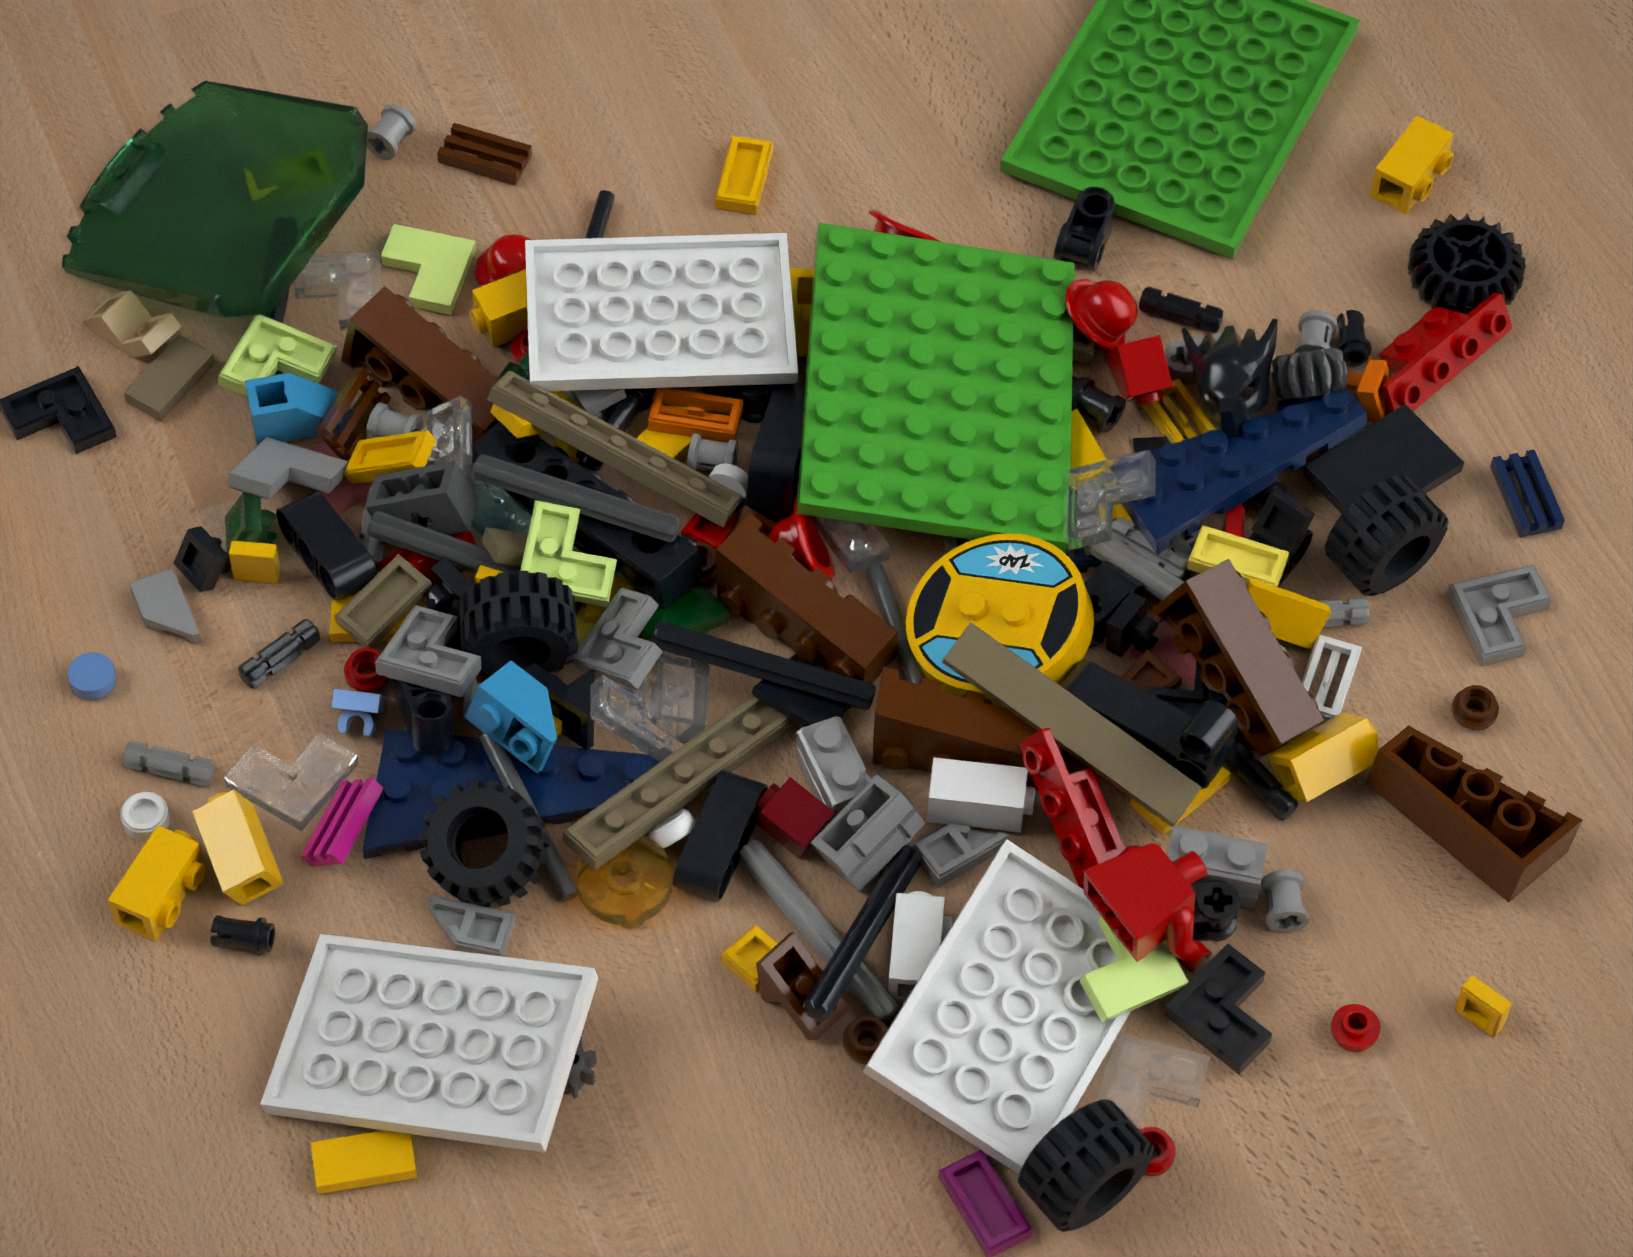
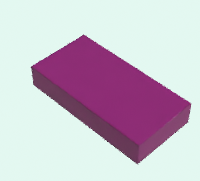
(985, 1203)

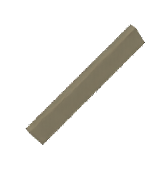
(615, 448)
(1072, 724)
(675, 781)

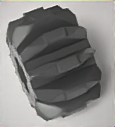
(1309, 373)

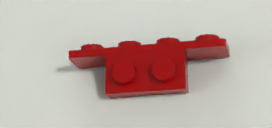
(1440, 349)
(1073, 805)

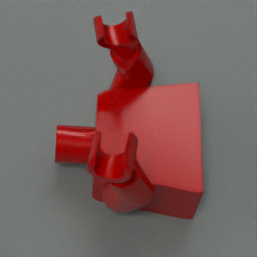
(1149, 901)

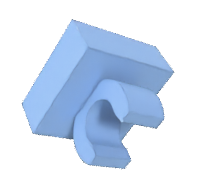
(360, 705)

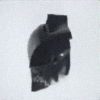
(1227, 369)

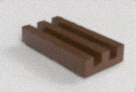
(487, 149)
(356, 419)

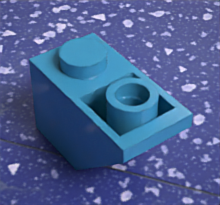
(288, 407)
(515, 714)

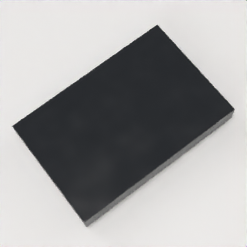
(1386, 449)

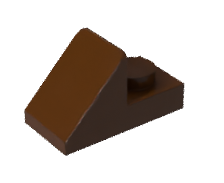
(788, 977)

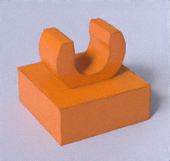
(1368, 388)

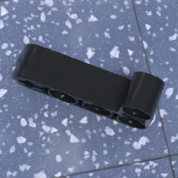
(777, 453)
(1190, 744)

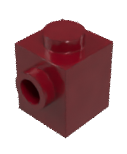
(792, 816)

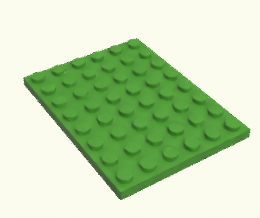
(1182, 109)
(936, 387)

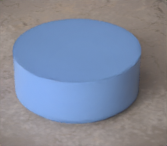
(91, 676)

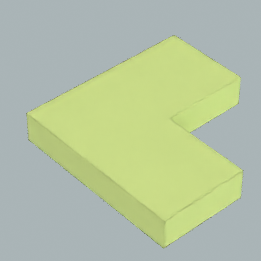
(437, 258)
(275, 347)
(550, 552)
(1130, 983)

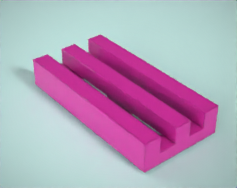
(342, 822)

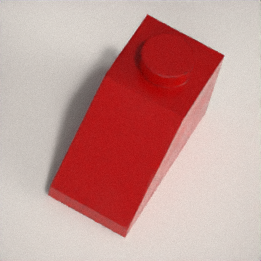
(1140, 370)

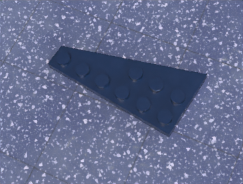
(1222, 472)
(568, 786)

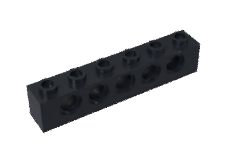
(643, 562)

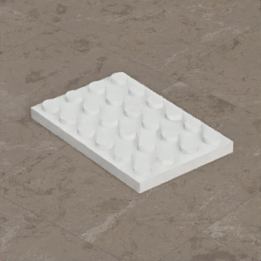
(660, 312)
(998, 1021)
(431, 1042)

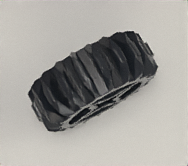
(1465, 263)

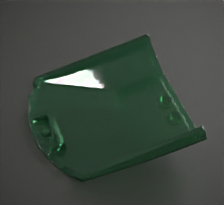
(221, 200)

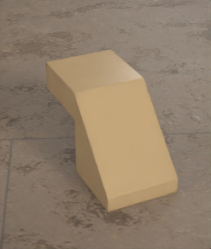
(130, 326)

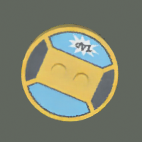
(1012, 590)

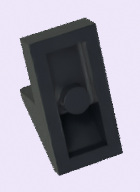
(569, 704)

